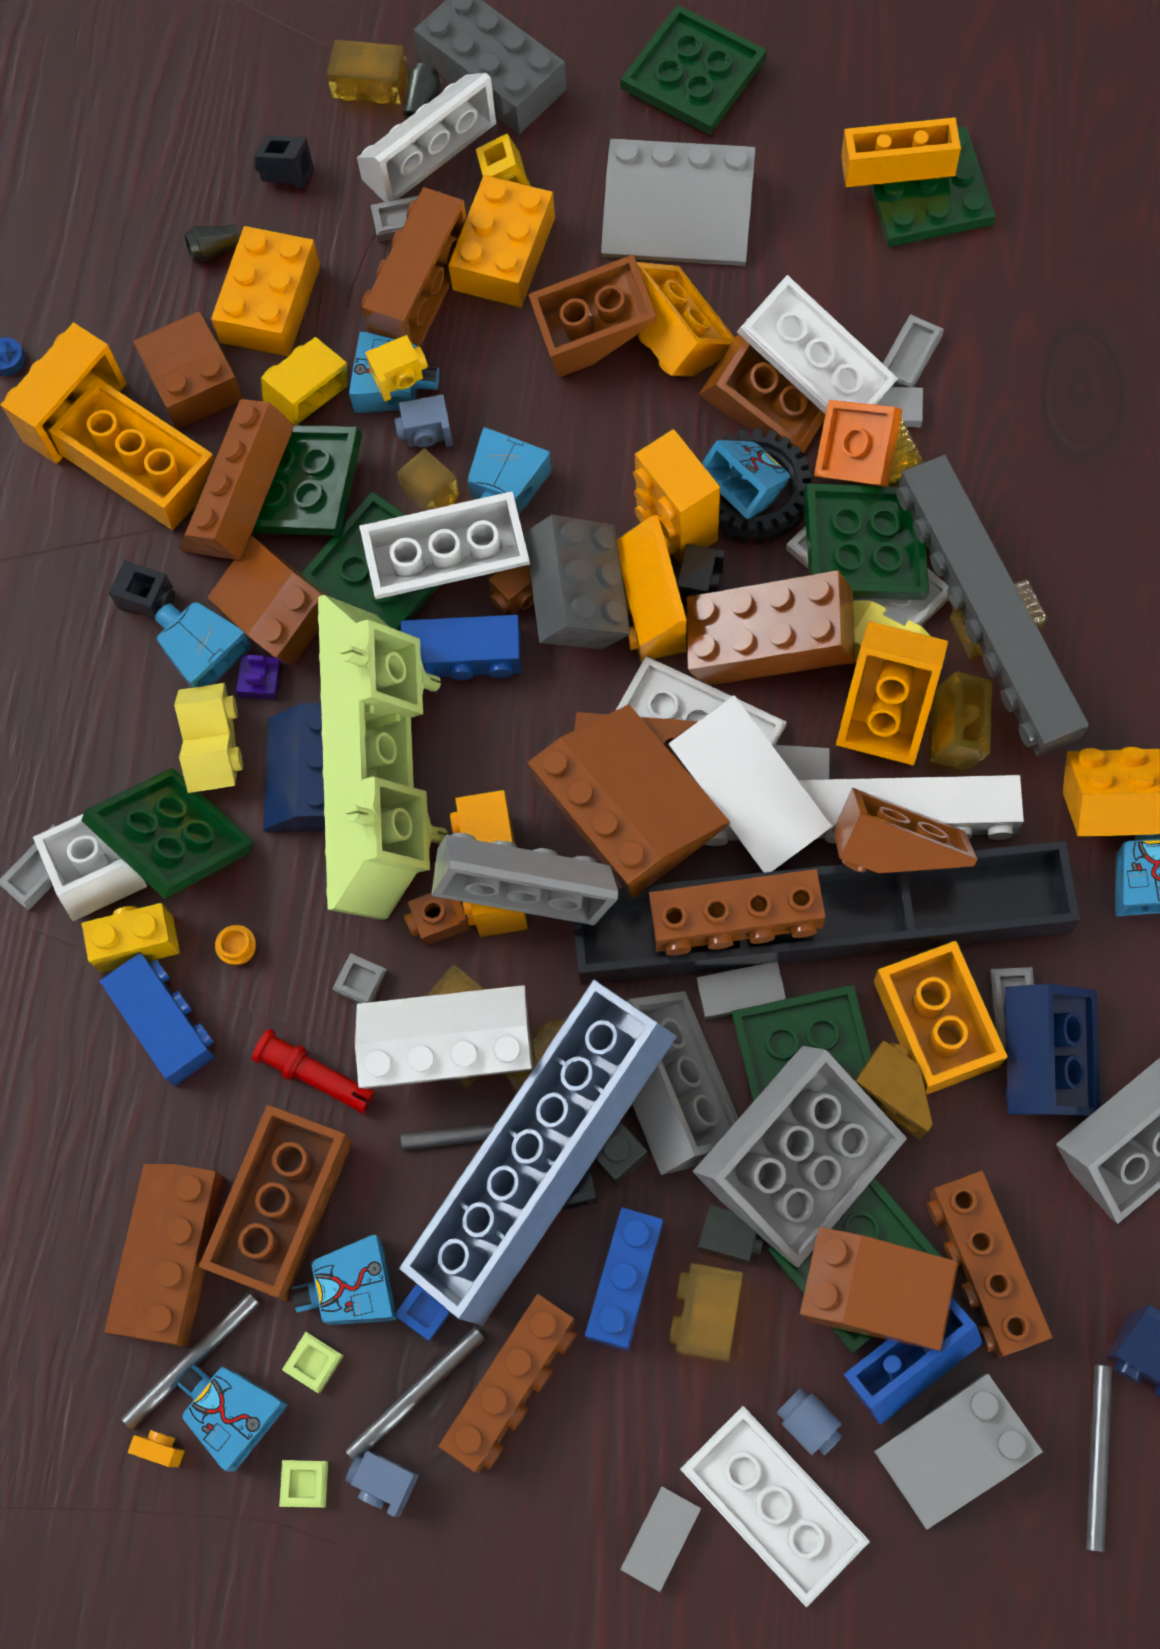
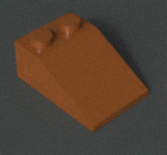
(592, 314)
(188, 370)
(761, 397)
(269, 601)
(896, 839)
(878, 1289)

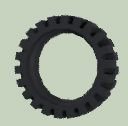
(783, 519)

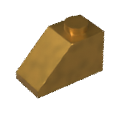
(897, 1087)

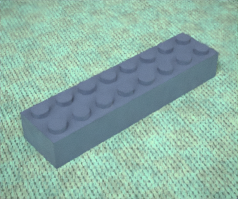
(537, 1154)

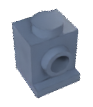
(424, 422)
(382, 1482)

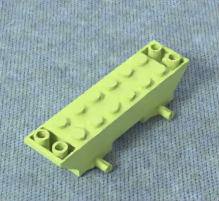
(372, 812)

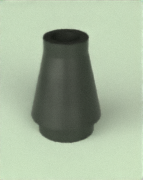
(421, 87)
(210, 241)

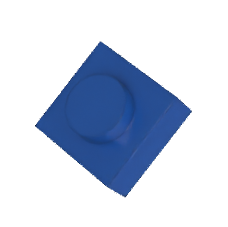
(423, 1313)

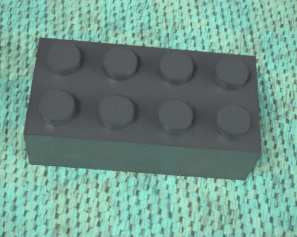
(476, 39)

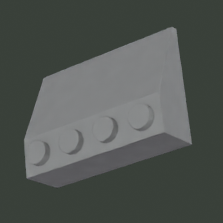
(678, 202)
(800, 1153)

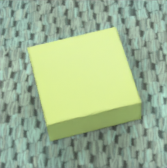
(312, 1362)
(303, 1483)

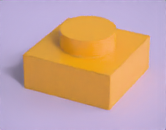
(157, 1448)

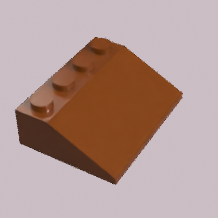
(627, 797)

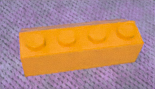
(133, 453)

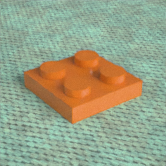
(858, 442)

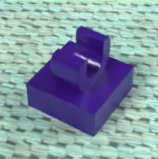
(259, 677)

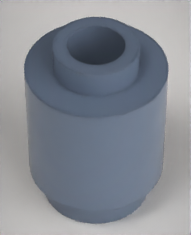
(810, 1422)

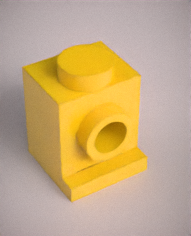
(502, 160)
(396, 365)

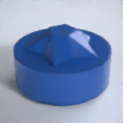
(11, 356)

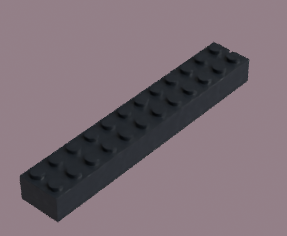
(1000, 898)

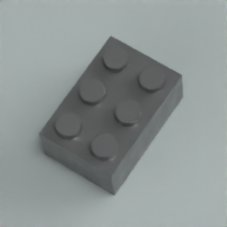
(577, 583)

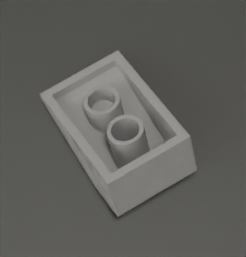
(958, 1451)

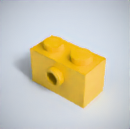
(304, 380)
(128, 932)

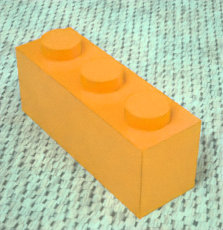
(900, 152)

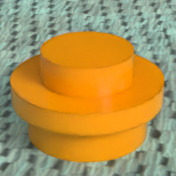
(235, 945)

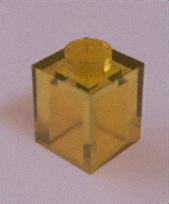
(428, 482)

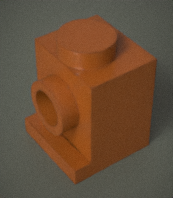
(511, 590)
(432, 930)

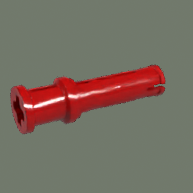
(296, 1063)

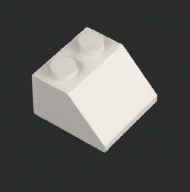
(84, 868)

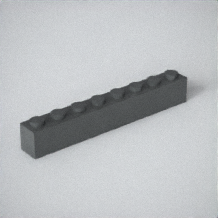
(991, 607)

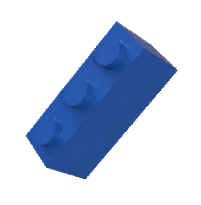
(468, 645)
(159, 1018)
(624, 1279)
(902, 1371)

